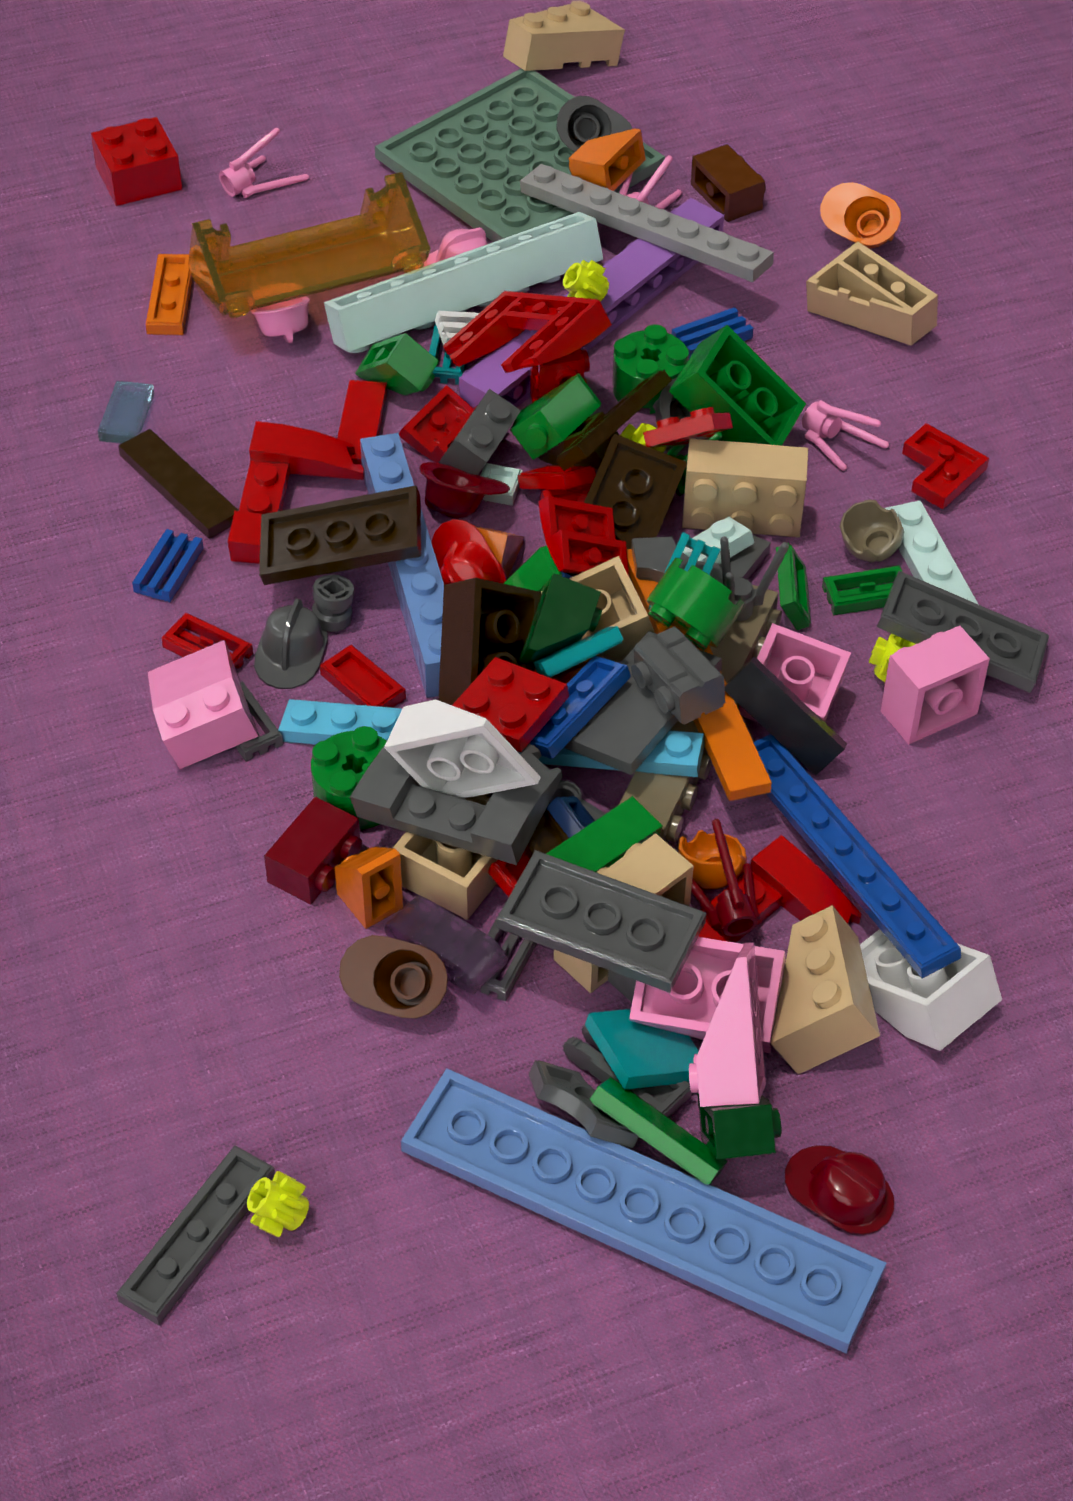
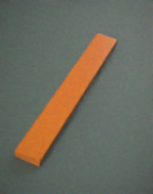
(723, 729)

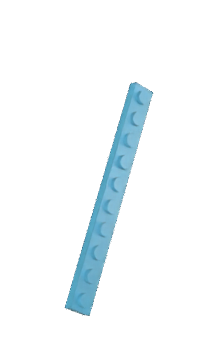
(316, 721)

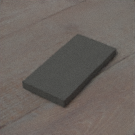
(921, 610)
(628, 724)
(602, 921)

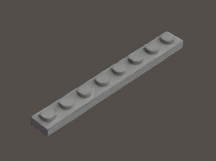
(648, 222)

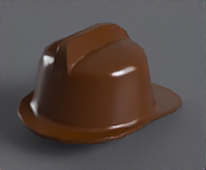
(393, 976)

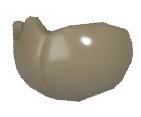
(871, 531)

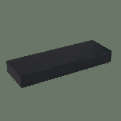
(785, 716)

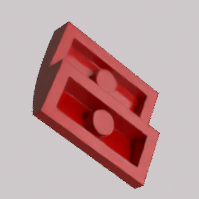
(437, 424)
(580, 534)

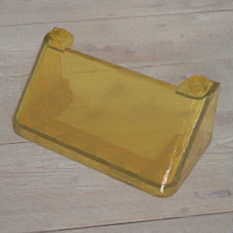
(313, 259)

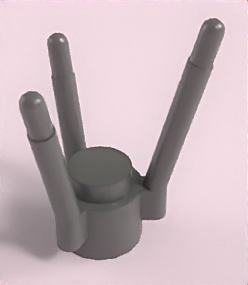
(741, 587)

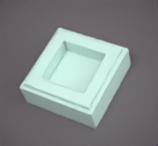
(506, 475)

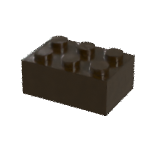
(479, 624)

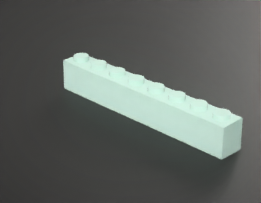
(462, 282)

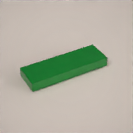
(609, 837)
(657, 1130)

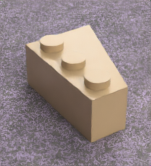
(562, 36)
(872, 296)
(823, 994)

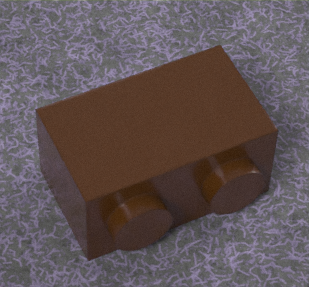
(727, 182)

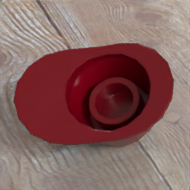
(456, 491)
(841, 1188)

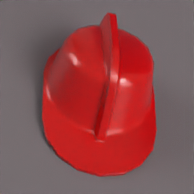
(465, 553)

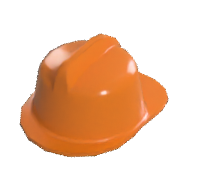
(860, 214)

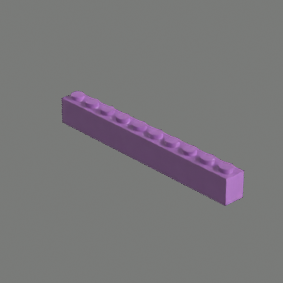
(633, 280)

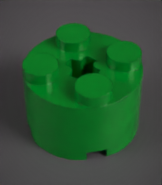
(643, 355)
(694, 604)
(340, 764)

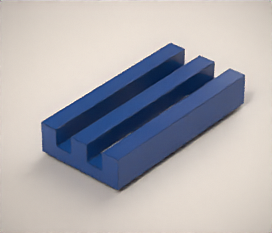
(703, 328)
(161, 563)

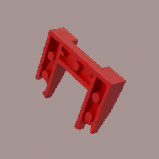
(560, 323)
(274, 455)
(788, 880)

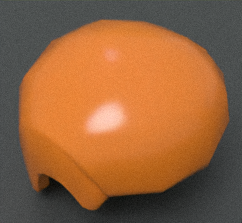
(705, 857)

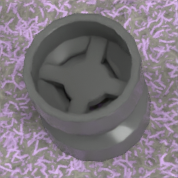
(333, 602)

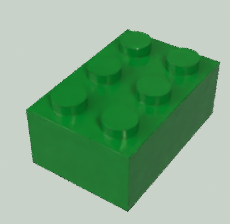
(738, 382)

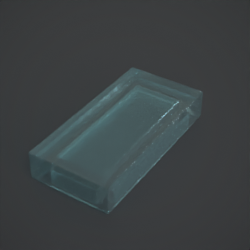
(125, 411)

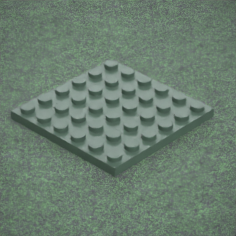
(482, 149)

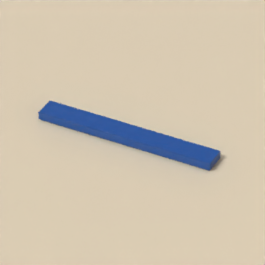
(856, 863)

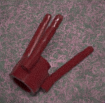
(734, 910)

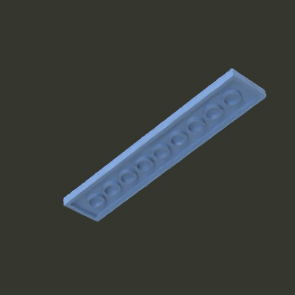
(646, 1209)

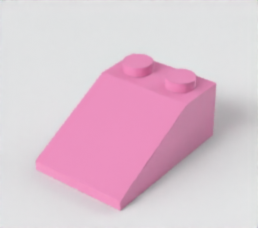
(200, 705)
(700, 987)
(731, 1055)

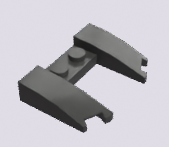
(495, 830)

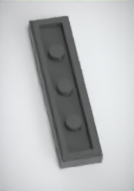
(193, 1236)

